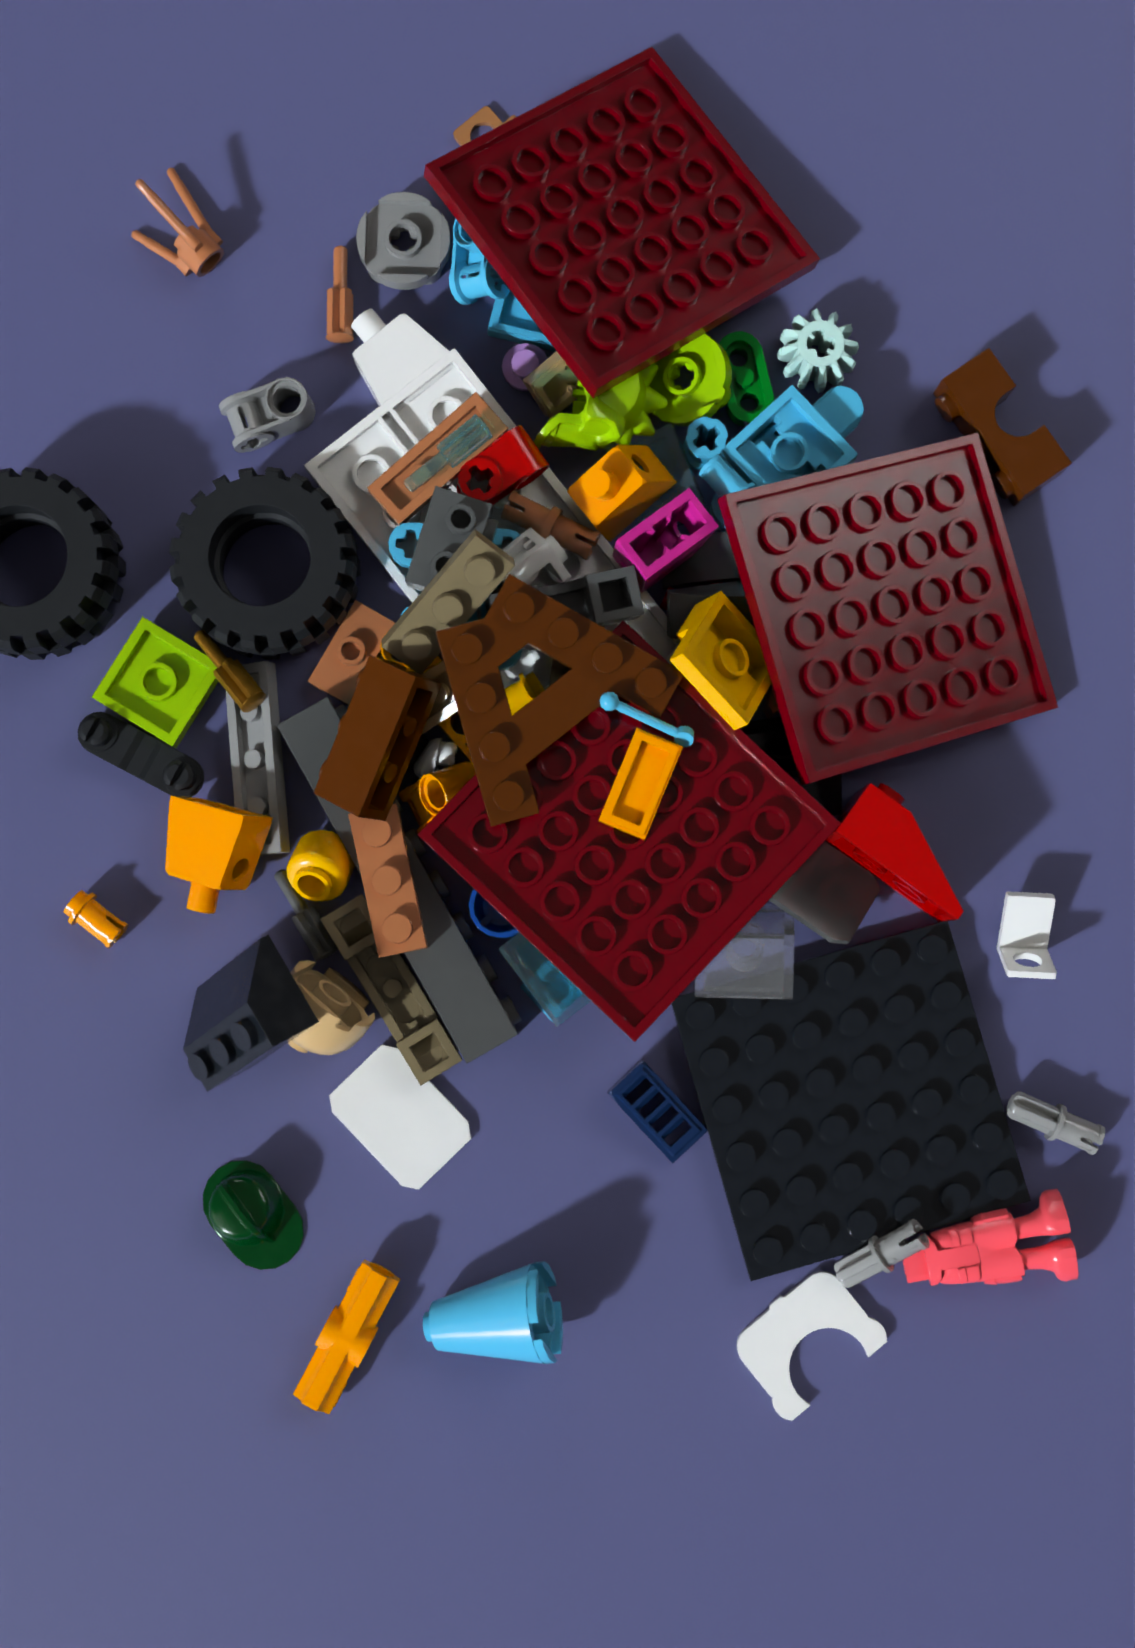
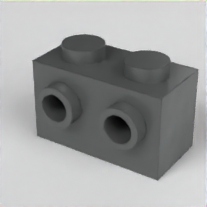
(446, 526)

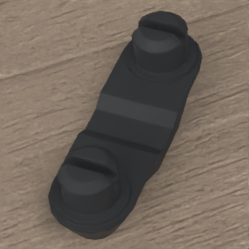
(140, 755)

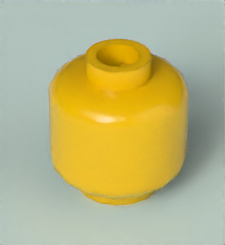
(320, 866)

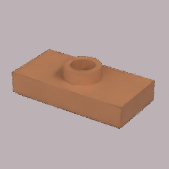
(349, 651)

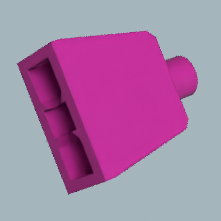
(656, 543)

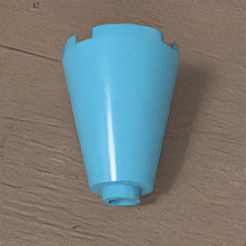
(500, 1318)

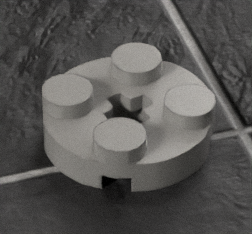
(385, 222)

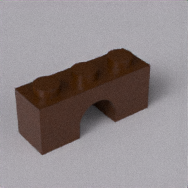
(1015, 462)

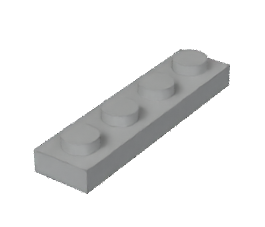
(259, 758)

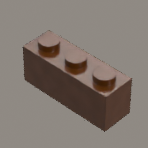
(376, 738)

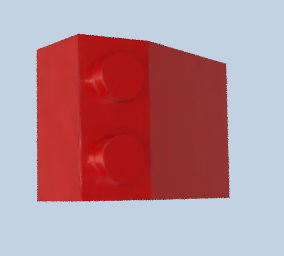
(892, 847)

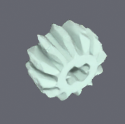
(829, 339)

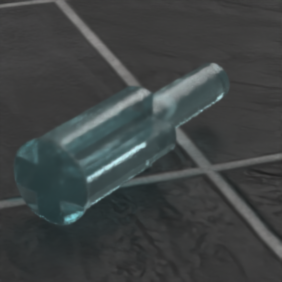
(452, 451)

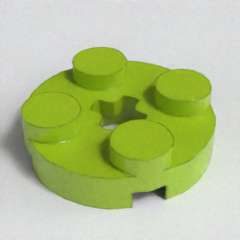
(708, 389)

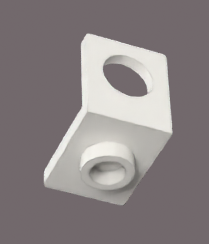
(1026, 934)

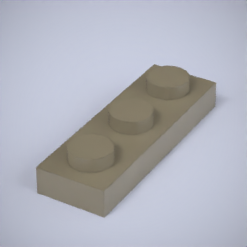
(448, 600)

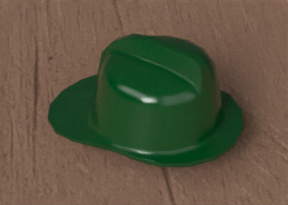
(252, 1215)

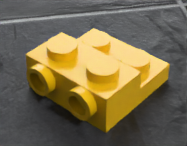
(723, 659)

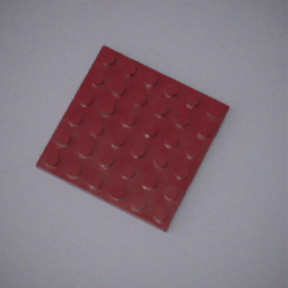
(621, 220)
(887, 605)
(628, 912)

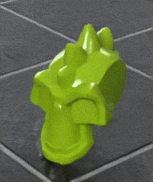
(608, 417)

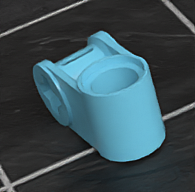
(479, 273)

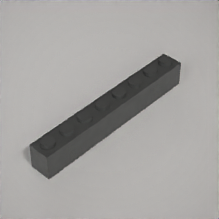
(448, 968)

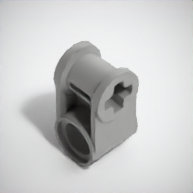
(263, 414)

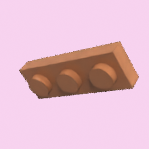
(390, 487)
(388, 884)

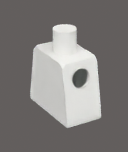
(394, 355)

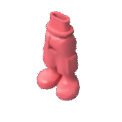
(987, 1250)

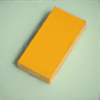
(640, 783)

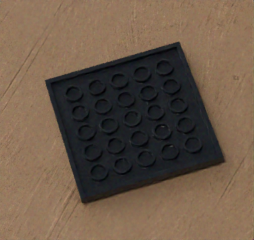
(851, 1102)

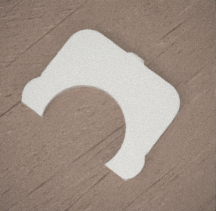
(809, 1306)

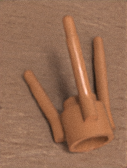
(197, 249)

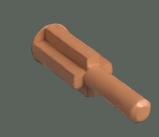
(340, 301)

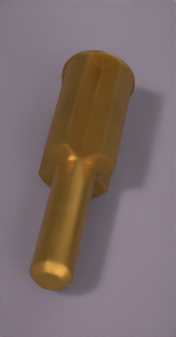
(231, 675)

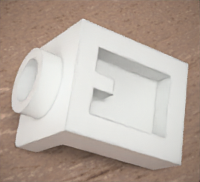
(534, 552)

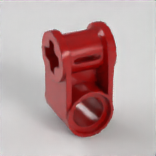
(506, 464)

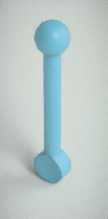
(682, 735)

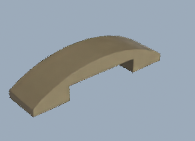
(393, 992)

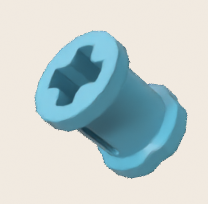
(707, 430)

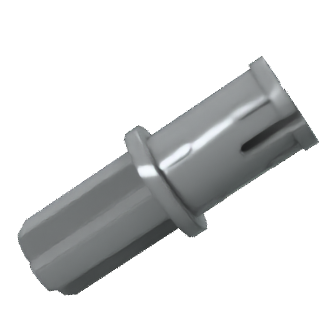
(1055, 1122)
(880, 1254)

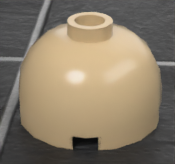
(336, 1006)

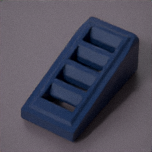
(629, 1082)

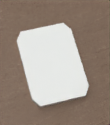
(397, 1119)

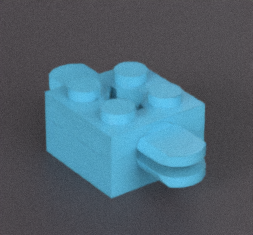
(794, 439)

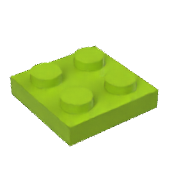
(158, 682)

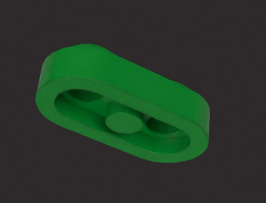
(749, 380)

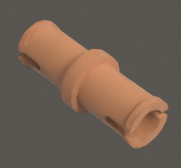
(550, 522)

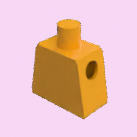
(618, 490)
(213, 847)

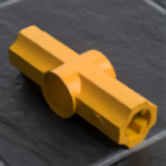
(346, 1337)

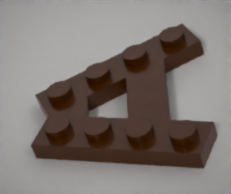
(506, 742)

